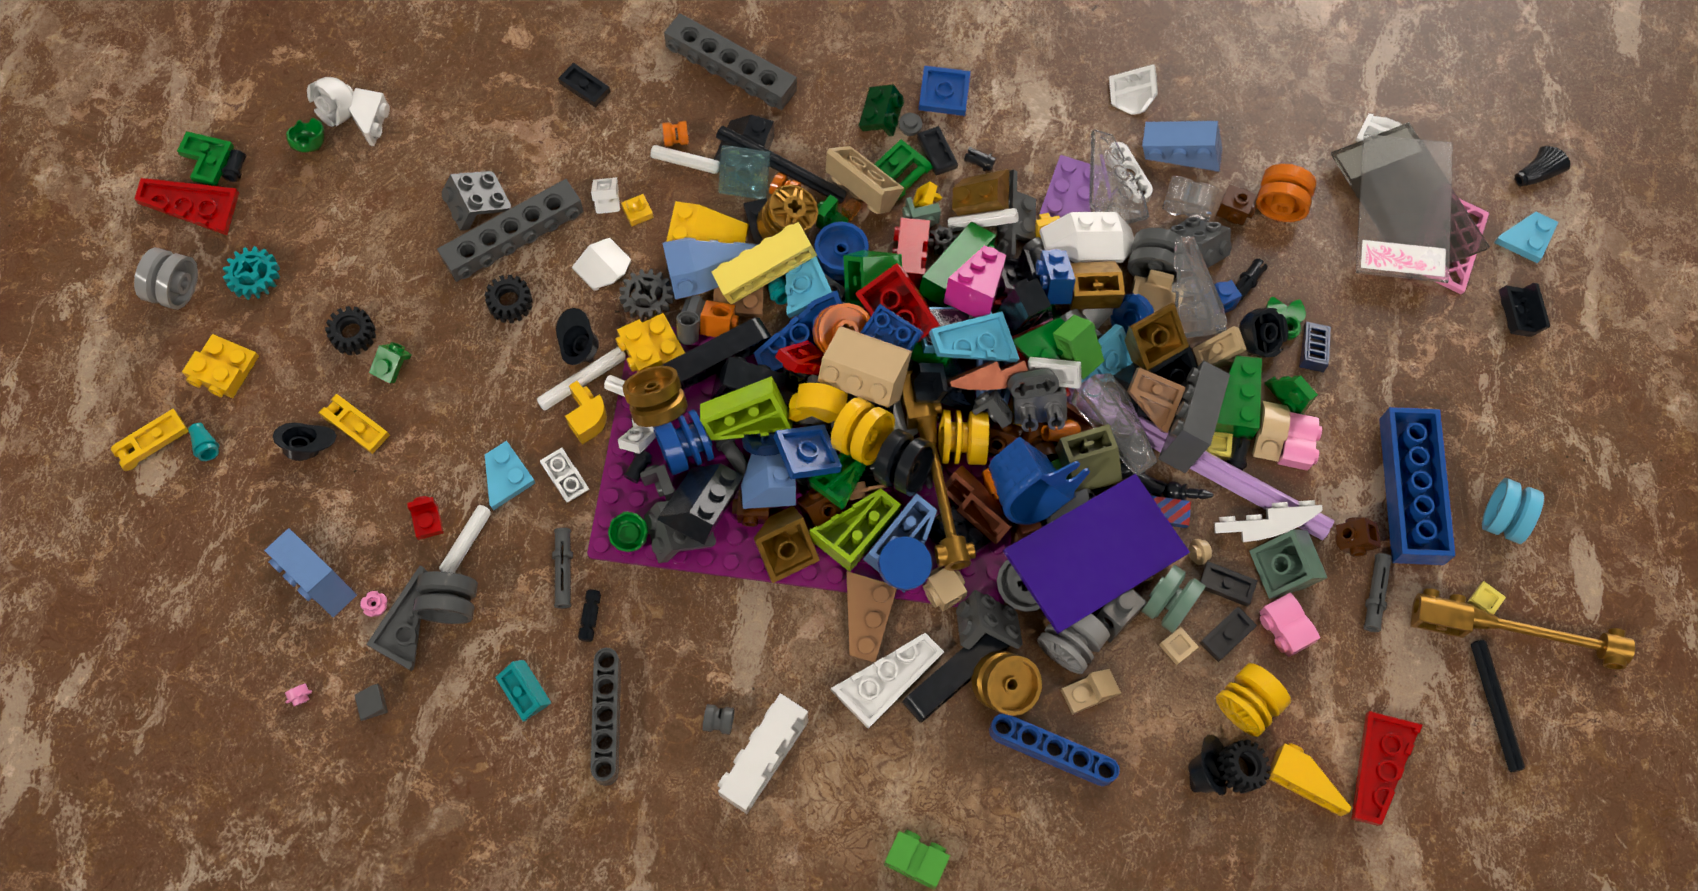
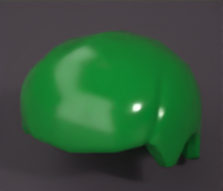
(306, 136)
(628, 532)

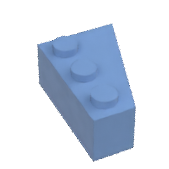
(1184, 143)
(912, 522)
(310, 572)

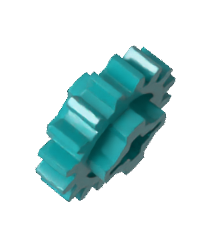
(251, 272)

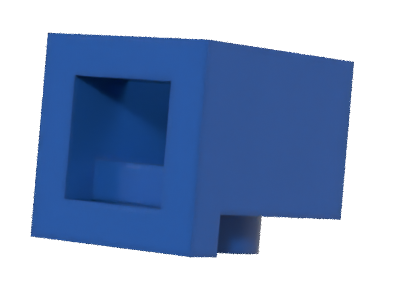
(1228, 294)

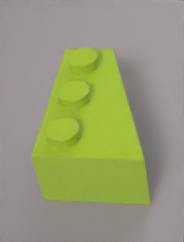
(745, 411)
(857, 529)

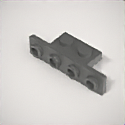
(1025, 227)

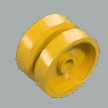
(861, 430)

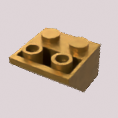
(1097, 285)

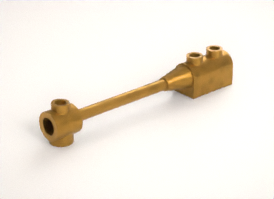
(953, 551)
(1459, 618)

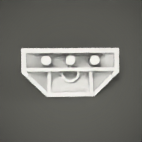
(1090, 236)

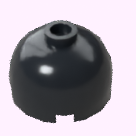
(1264, 332)

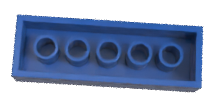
(1416, 486)

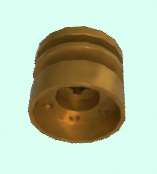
(786, 207)

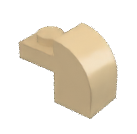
(1272, 431)

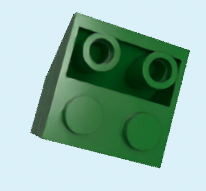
(864, 267)

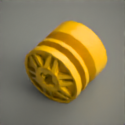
(964, 437)
(1253, 699)

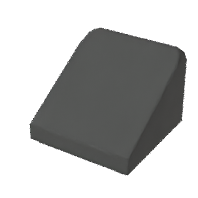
(371, 702)

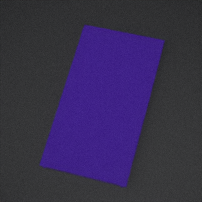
(1095, 553)

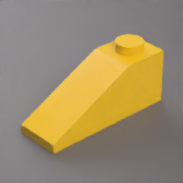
(1304, 777)

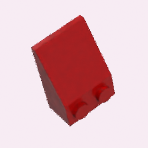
(899, 295)

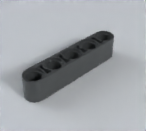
(606, 729)

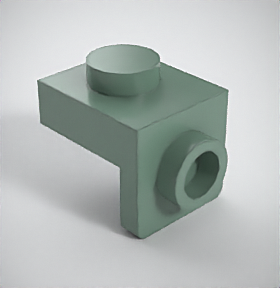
(929, 212)

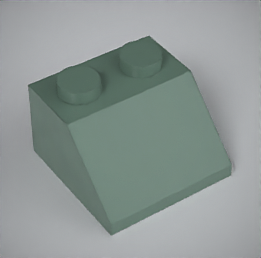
(1288, 563)

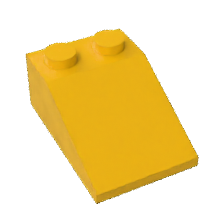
(705, 225)

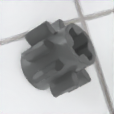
(941, 239)

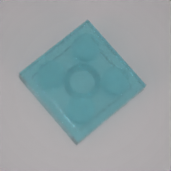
(744, 172)

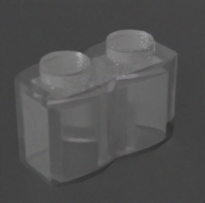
(1190, 198)

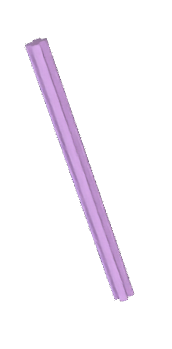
(1237, 480)

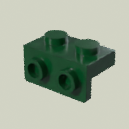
(882, 109)

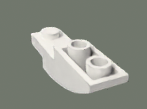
(1279, 521)

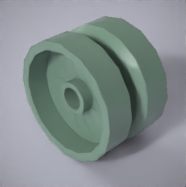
(1174, 599)

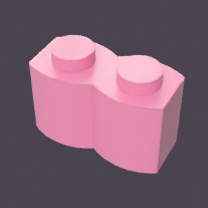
(1300, 447)
(1289, 625)

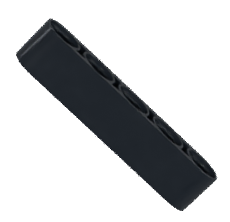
(712, 355)
(949, 678)

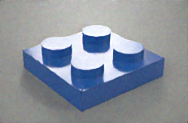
(944, 90)
(807, 451)

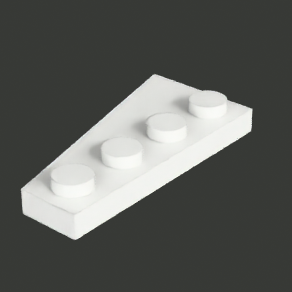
(882, 683)

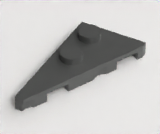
(399, 629)

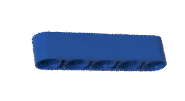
(1067, 750)

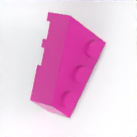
(976, 283)

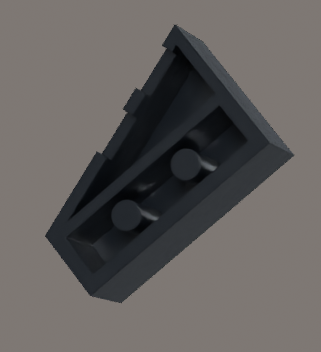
(1025, 306)
(739, 373)

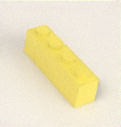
(764, 263)

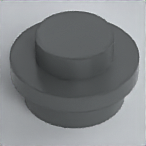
(910, 124)

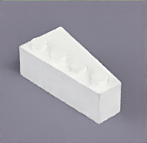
(763, 754)

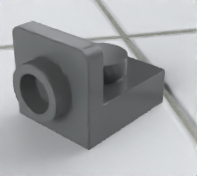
(997, 408)
(659, 476)

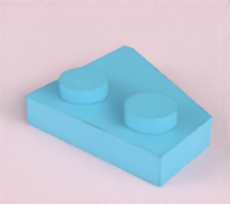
(1529, 236)
(505, 475)

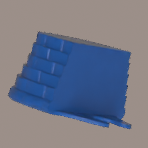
(1030, 484)

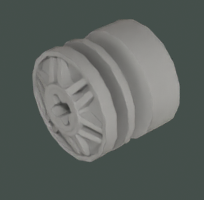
(1074, 645)

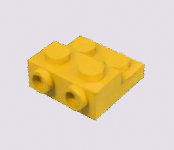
(648, 343)
(220, 366)

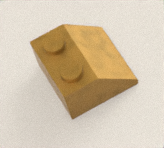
(981, 193)

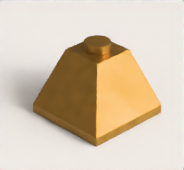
(1156, 337)
(785, 544)

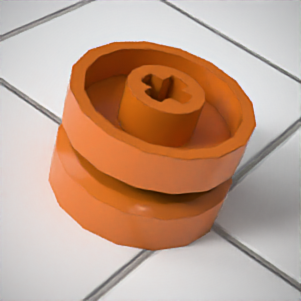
(1286, 192)
(834, 316)

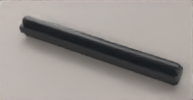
(1497, 706)

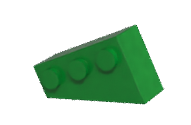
(1242, 399)

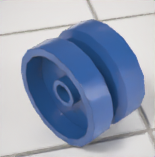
(833, 243)

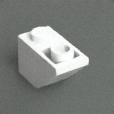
(368, 112)

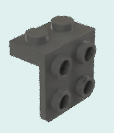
(473, 195)
(1211, 238)
(668, 541)
(984, 615)

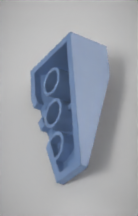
(693, 260)
(767, 483)

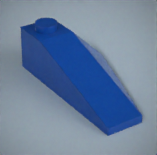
(795, 332)

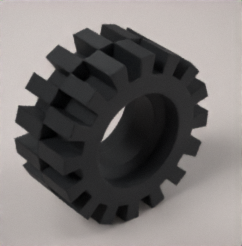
(505, 286)
(354, 343)
(1232, 772)

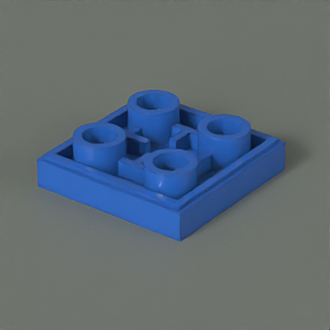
(892, 329)

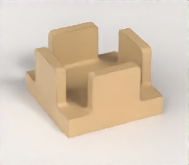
(1155, 288)

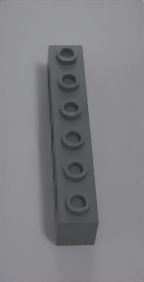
(695, 42)
(498, 228)

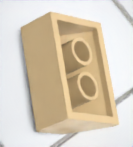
(862, 179)
(865, 367)

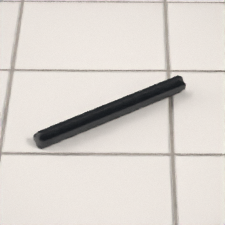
(784, 166)

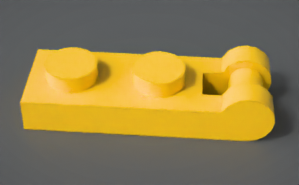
(354, 424)
(149, 439)

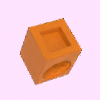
(717, 318)

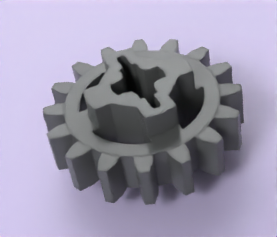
(640, 303)

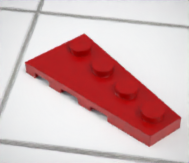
(195, 203)
(1383, 755)

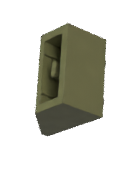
(1094, 450)

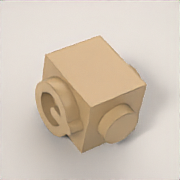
(945, 588)

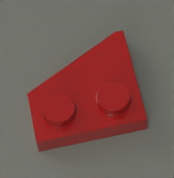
(801, 358)

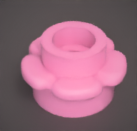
(379, 608)
(298, 695)

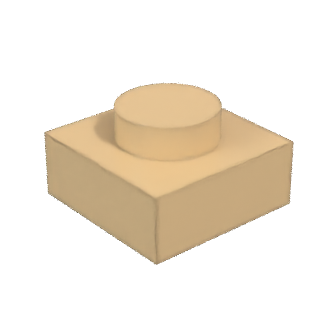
(1178, 646)

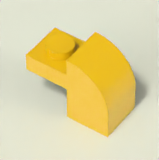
(817, 401)
(590, 417)

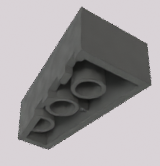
(1196, 417)

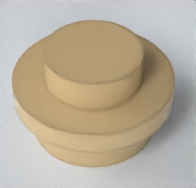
(1200, 551)

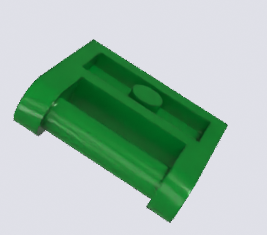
(899, 159)

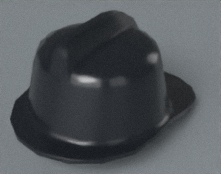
(576, 337)
(303, 441)
(1203, 768)

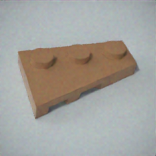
(867, 615)

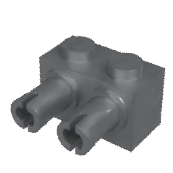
(1046, 408)

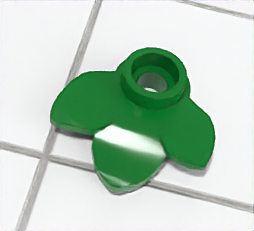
(1294, 314)

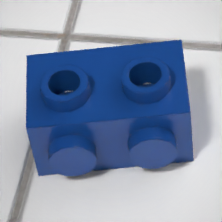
(1056, 276)

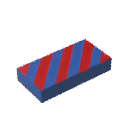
(1175, 510)

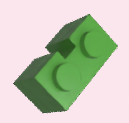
(1080, 344)
(916, 859)

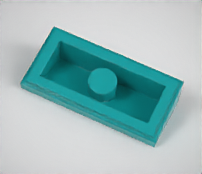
(523, 689)

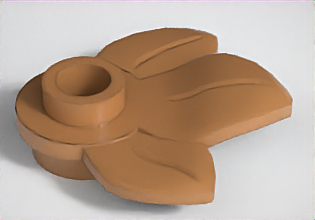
(861, 490)

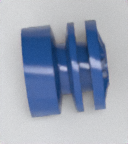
(683, 442)

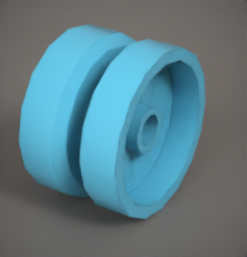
(1513, 511)

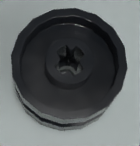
(904, 462)

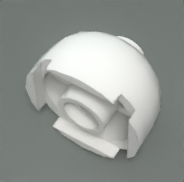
(331, 99)

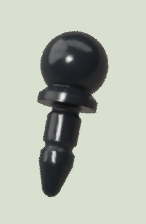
(1177, 491)

